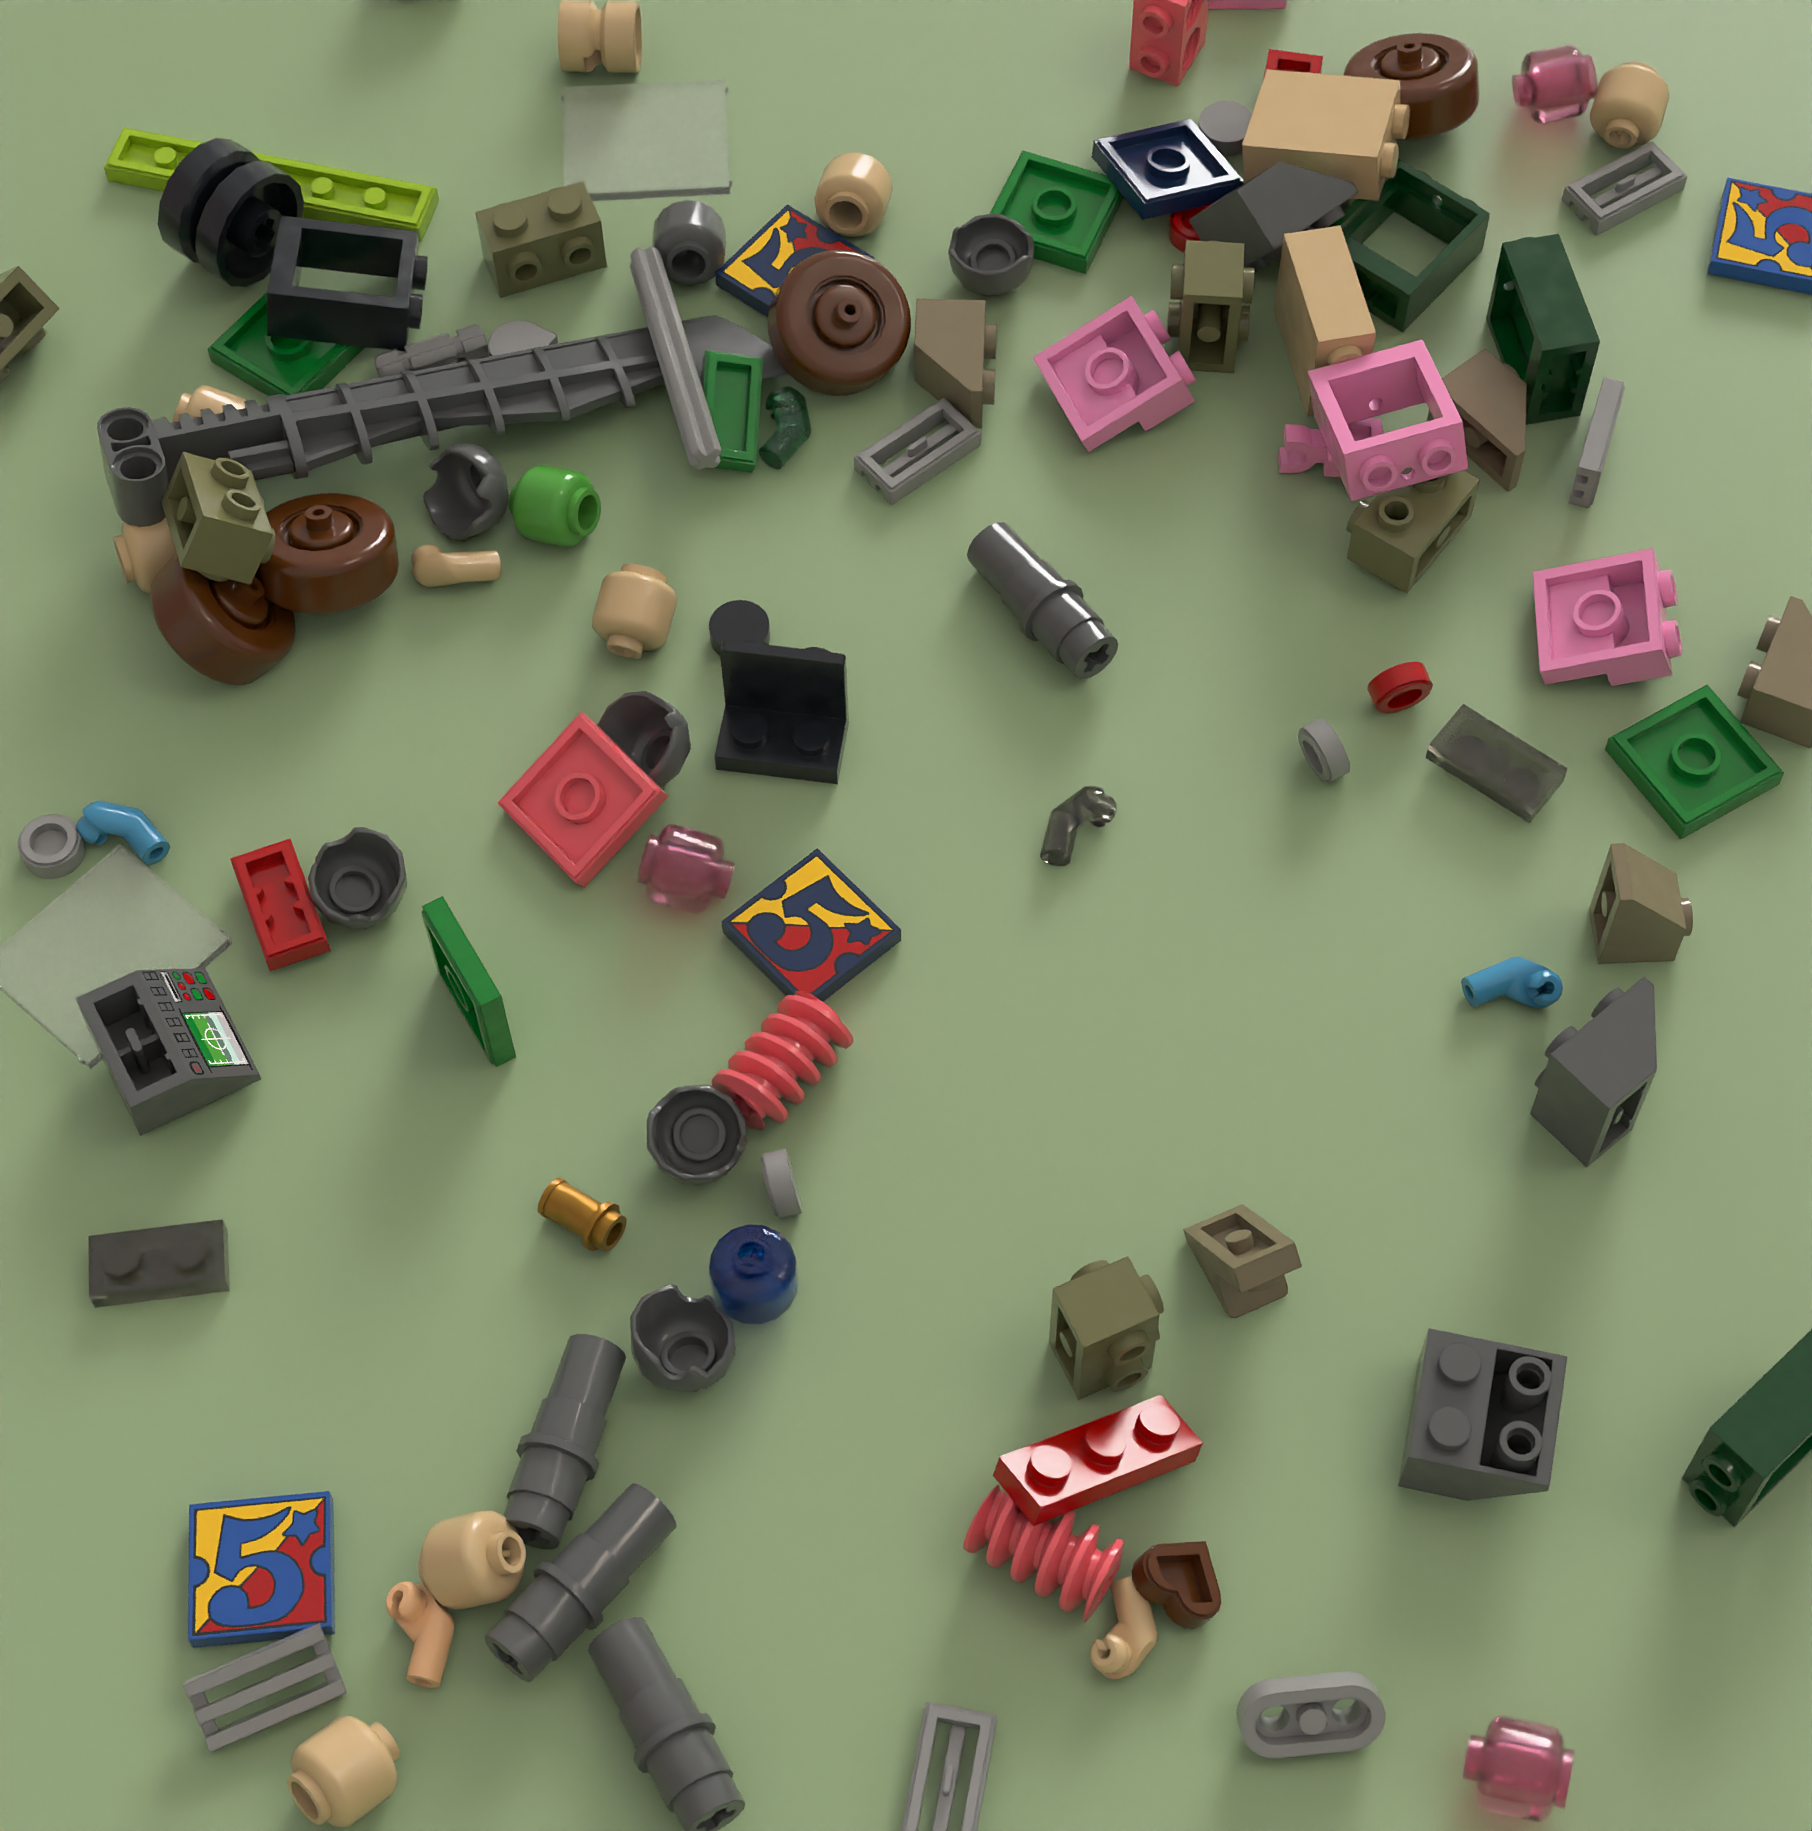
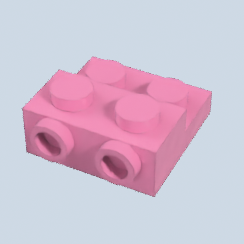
(1116, 374)
(1606, 619)

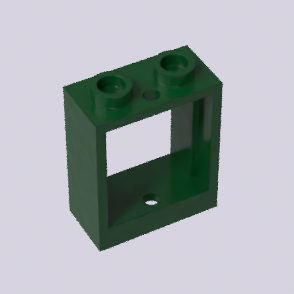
(1458, 221)
(1543, 326)
(1756, 1439)

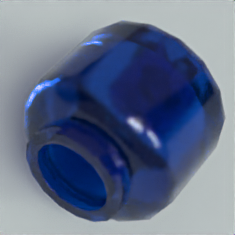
(753, 1274)

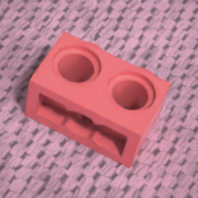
(1167, 37)

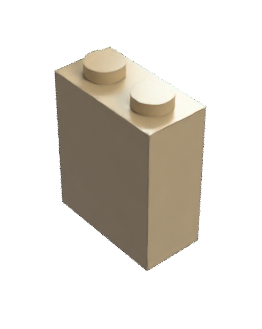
(1328, 127)
(1320, 305)

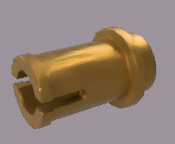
(594, 1222)

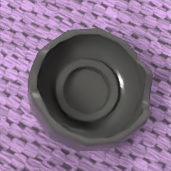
(991, 254)
(468, 491)
(649, 733)
(358, 879)
(696, 1134)
(681, 1340)

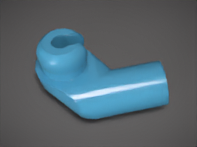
(123, 821)
(1516, 980)

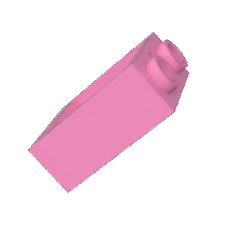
(1378, 386)

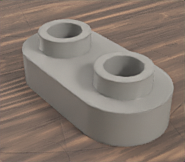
(1308, 1718)

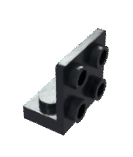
(783, 711)

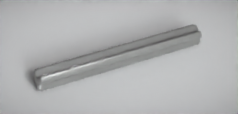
(675, 359)

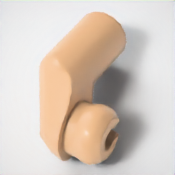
(427, 1626)

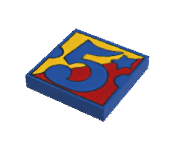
(1764, 236)
(260, 1568)

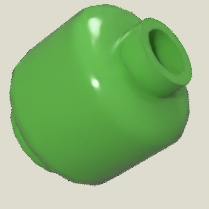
(554, 506)

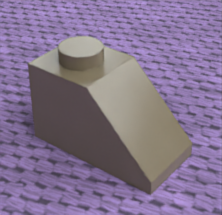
(1493, 415)
(1637, 910)

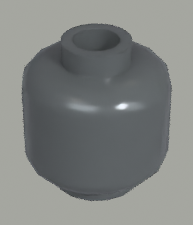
(690, 242)

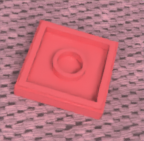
(582, 799)

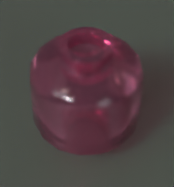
(1555, 83)
(684, 868)
(1519, 1768)

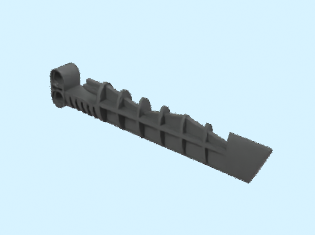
(350, 419)

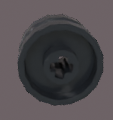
(227, 210)

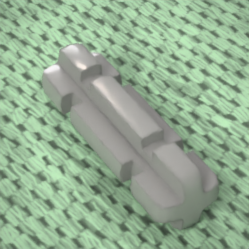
(434, 352)

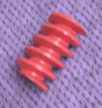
(781, 1056)
(1046, 1549)

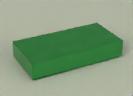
(733, 398)

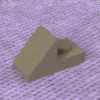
(1243, 1259)

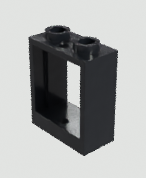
(342, 315)

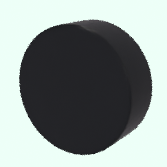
(738, 622)

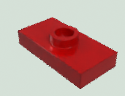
(280, 905)

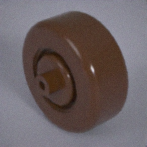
(1434, 74)
(839, 322)
(329, 554)
(220, 626)

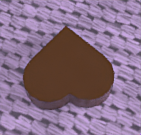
(1180, 1580)

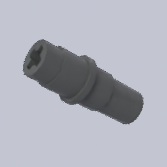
(1043, 601)
(563, 1441)
(579, 1583)
(666, 1727)

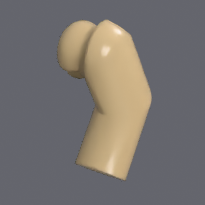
(437, 568)
(1130, 1638)

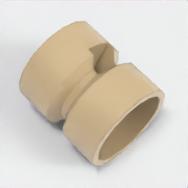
(599, 36)

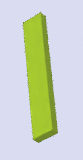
(328, 192)

